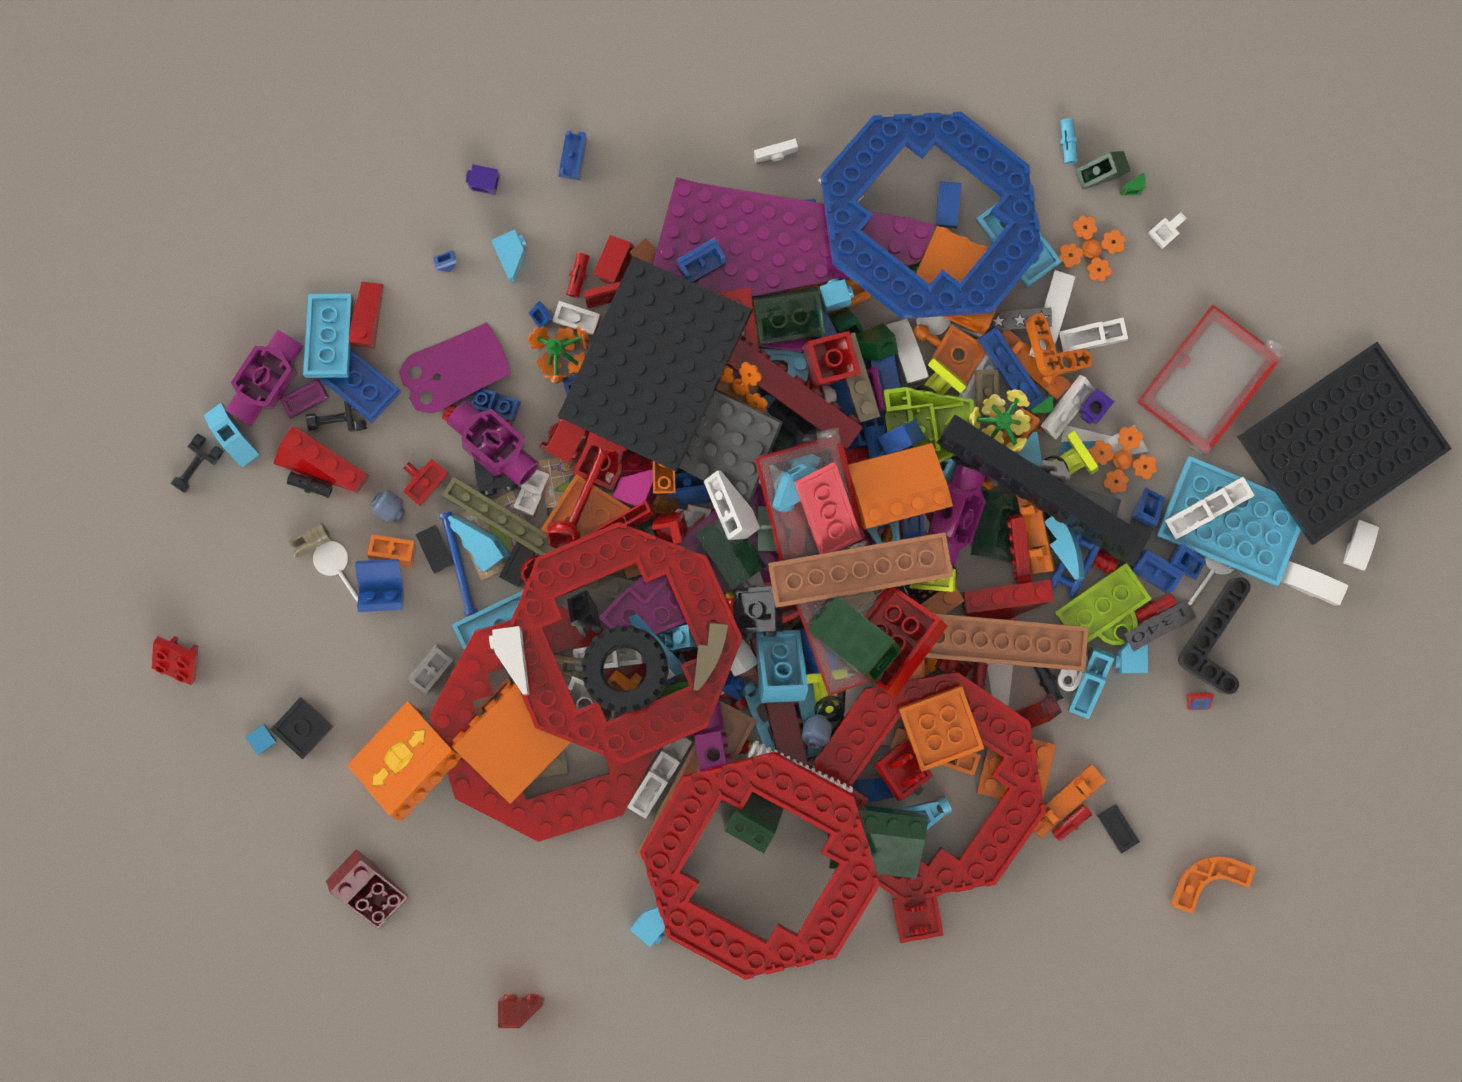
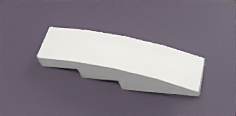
(1057, 299)
(1209, 508)
(659, 776)

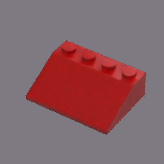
(913, 630)

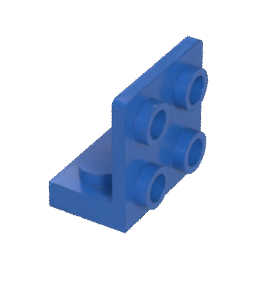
(379, 585)

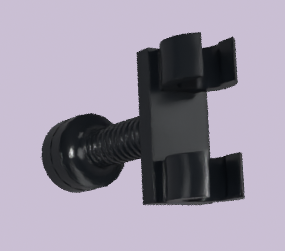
(314, 421)
(197, 442)

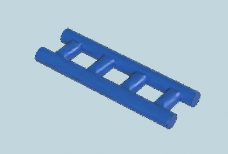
(1075, 585)

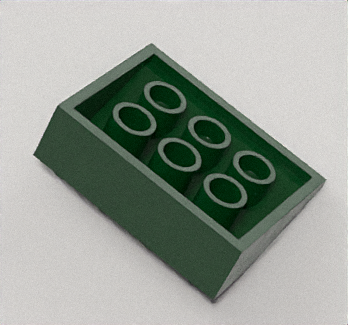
(894, 839)

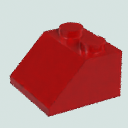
(831, 359)

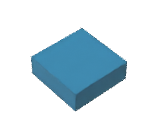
(261, 739)

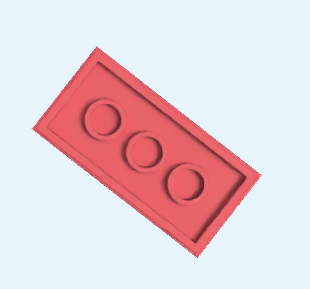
(828, 509)

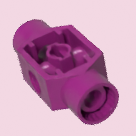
(264, 377)
(493, 442)
(963, 517)
(712, 738)

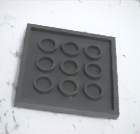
(729, 442)

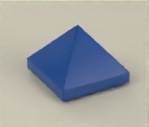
(445, 261)
(541, 314)

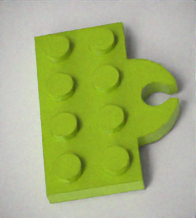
(1106, 606)

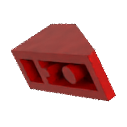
(366, 315)

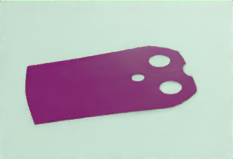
(465, 366)

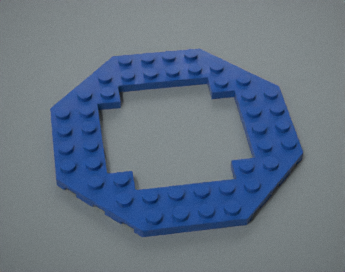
(884, 274)

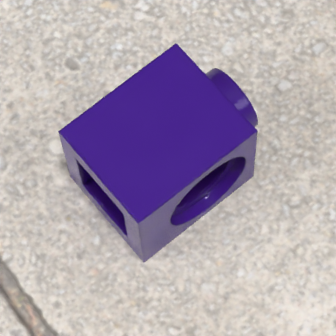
(483, 179)
(1102, 401)

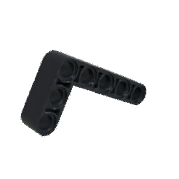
(1212, 635)

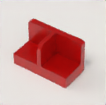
(671, 526)

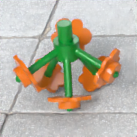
(563, 340)

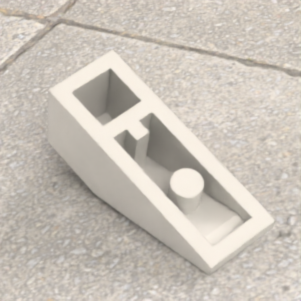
(732, 509)
(510, 650)

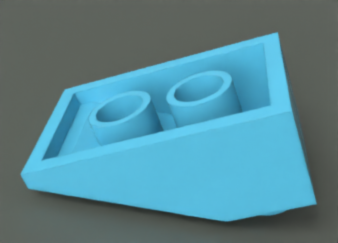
(781, 667)

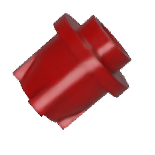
(1105, 562)

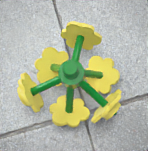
(1012, 423)

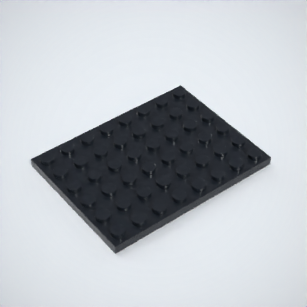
(655, 363)
(1344, 443)

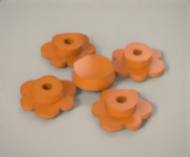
(1092, 248)
(741, 386)
(1123, 459)

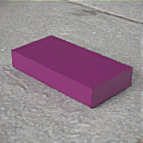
(304, 398)

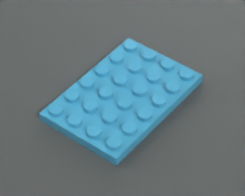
(1248, 538)

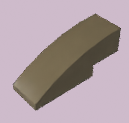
(709, 655)

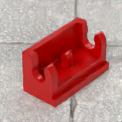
(614, 260)

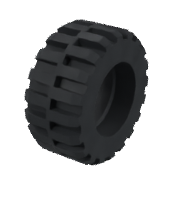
(615, 639)

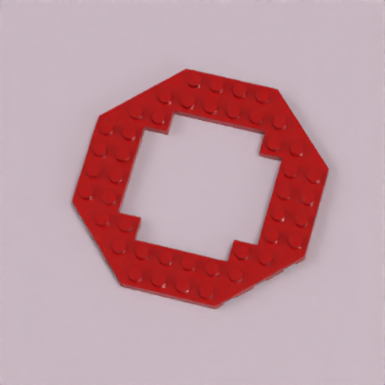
(589, 561)
(803, 795)
(552, 811)
(1008, 822)

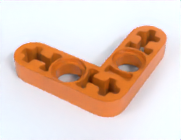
(1050, 355)

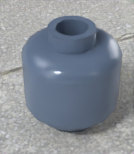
(387, 506)
(816, 731)

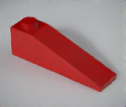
(609, 471)

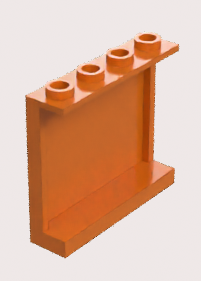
(956, 257)
(507, 745)

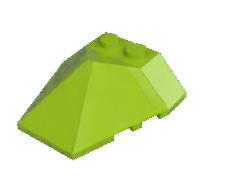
(930, 411)

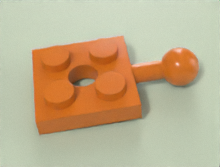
(953, 340)

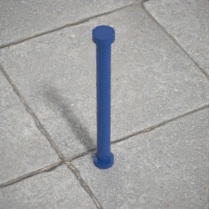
(461, 576)

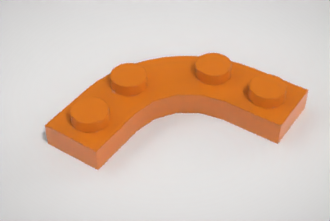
(1205, 871)

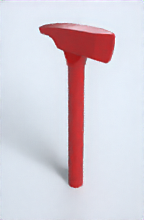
(604, 448)

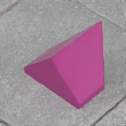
(636, 488)

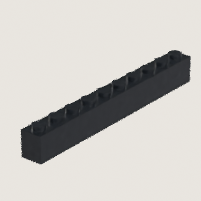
(1039, 488)

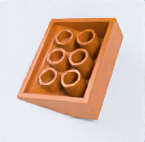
(899, 486)

